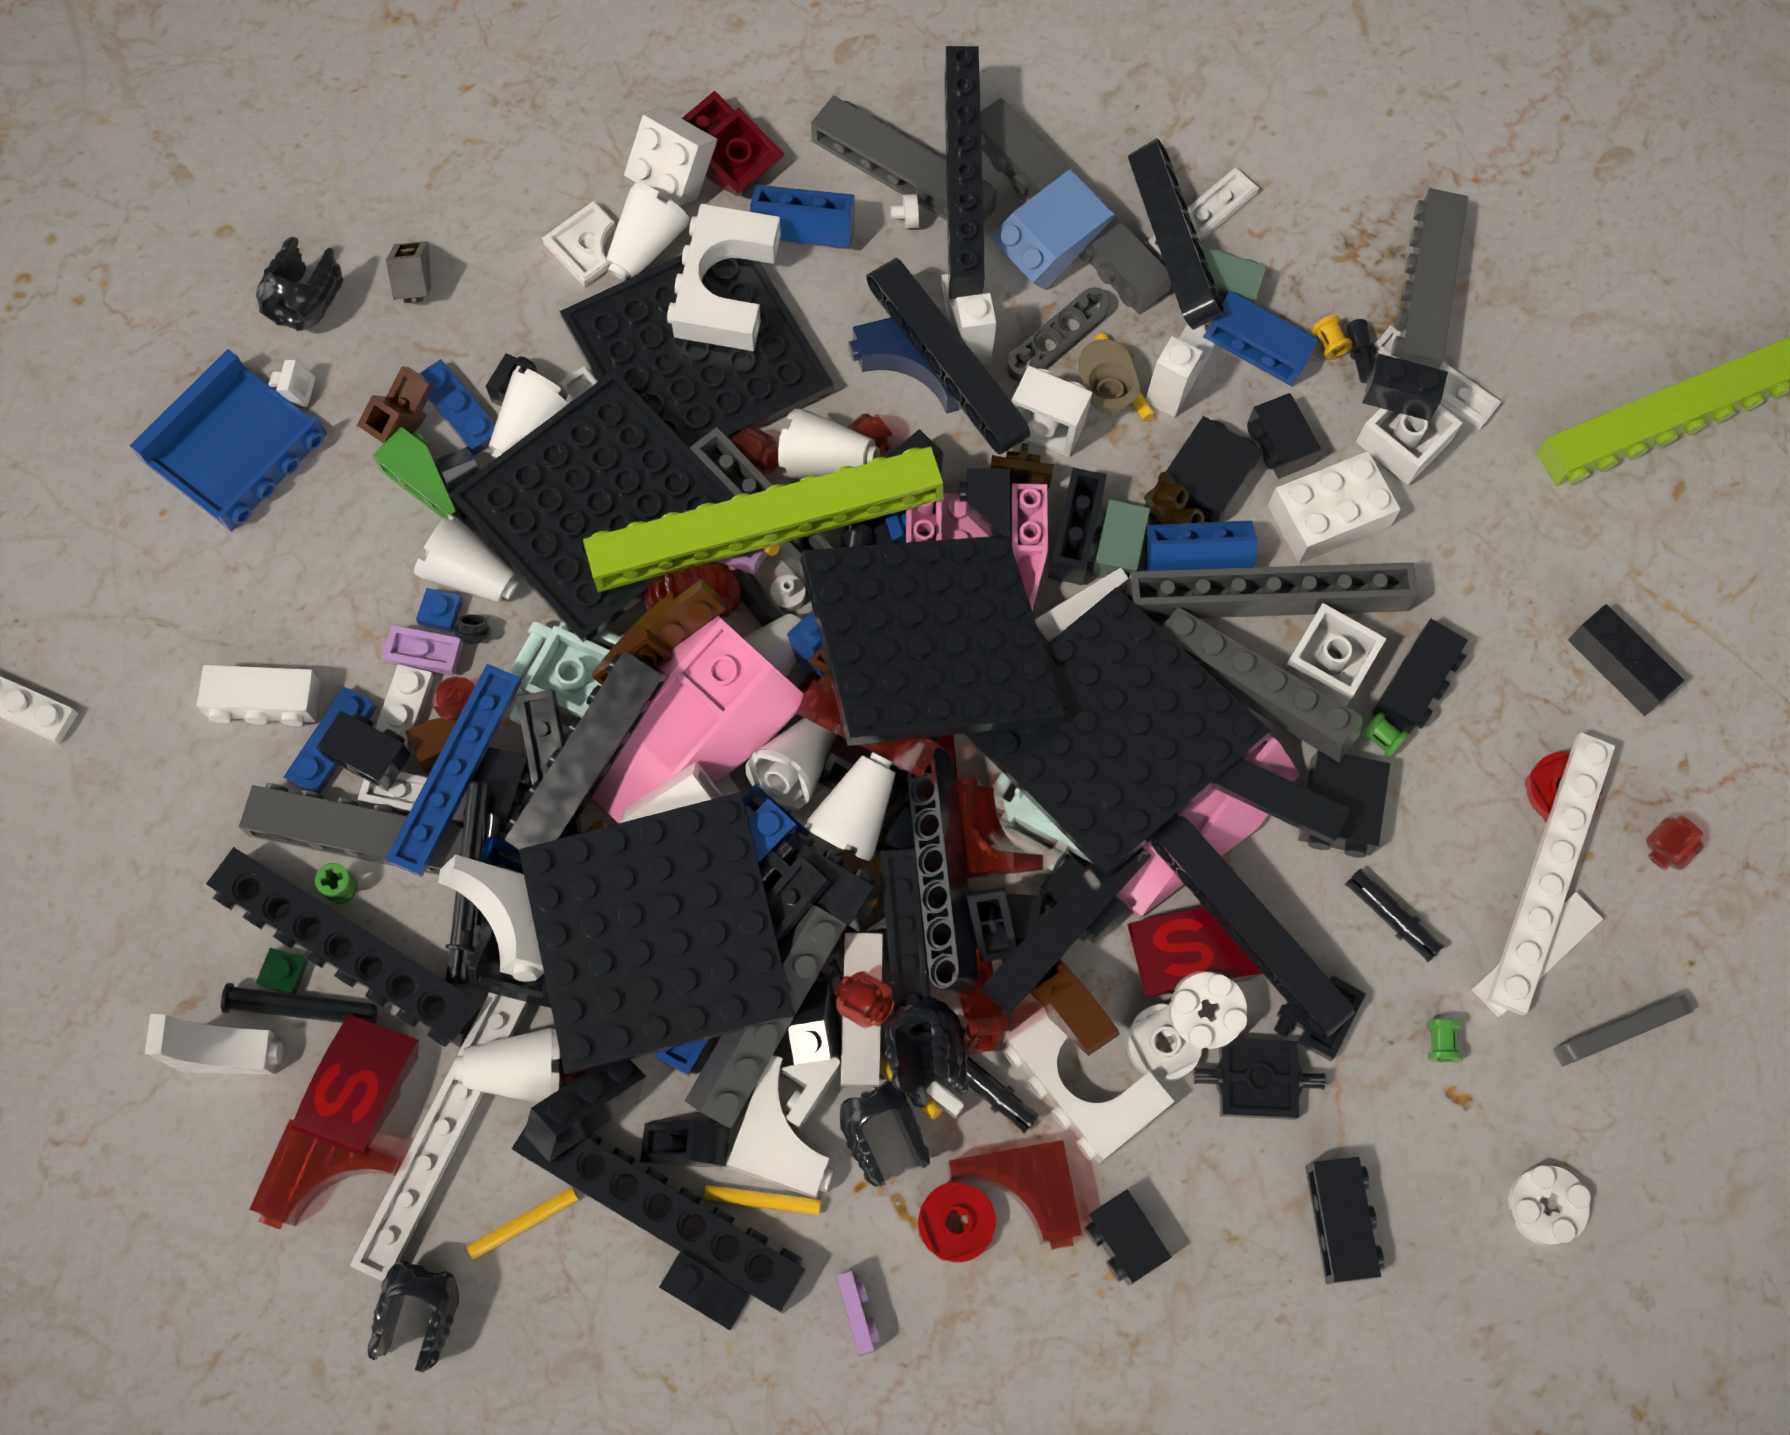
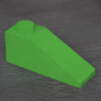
(411, 466)

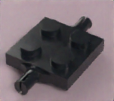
(1259, 1079)

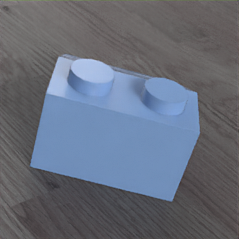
(1052, 228)

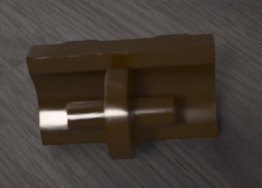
(1024, 467)
(1170, 502)

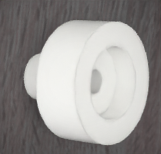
(907, 211)
(788, 593)

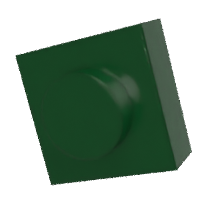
(282, 971)

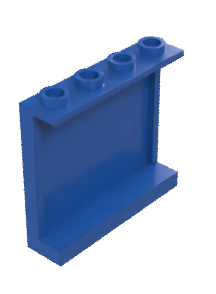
(228, 441)

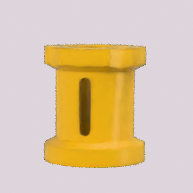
(1332, 337)

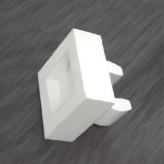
(294, 383)

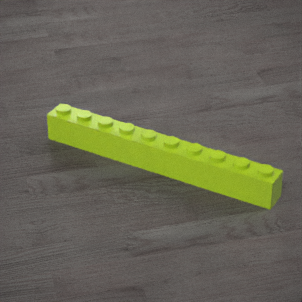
(1667, 413)
(763, 518)

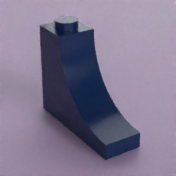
(885, 347)

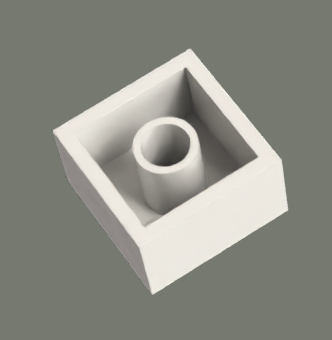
(670, 156)
(1052, 409)
(1406, 442)
(1334, 654)

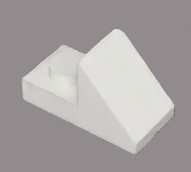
(815, 1080)

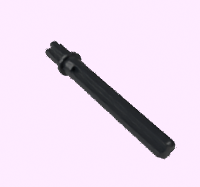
(464, 910)

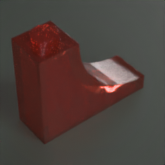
(821, 708)
(984, 840)
(981, 1018)
(306, 1168)
(1037, 1180)

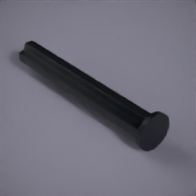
(294, 1005)

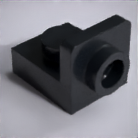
(501, 377)

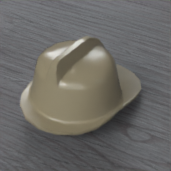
(1109, 375)

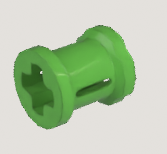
(1384, 734)
(325, 882)
(1444, 1041)

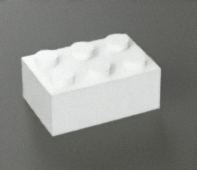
(1333, 507)

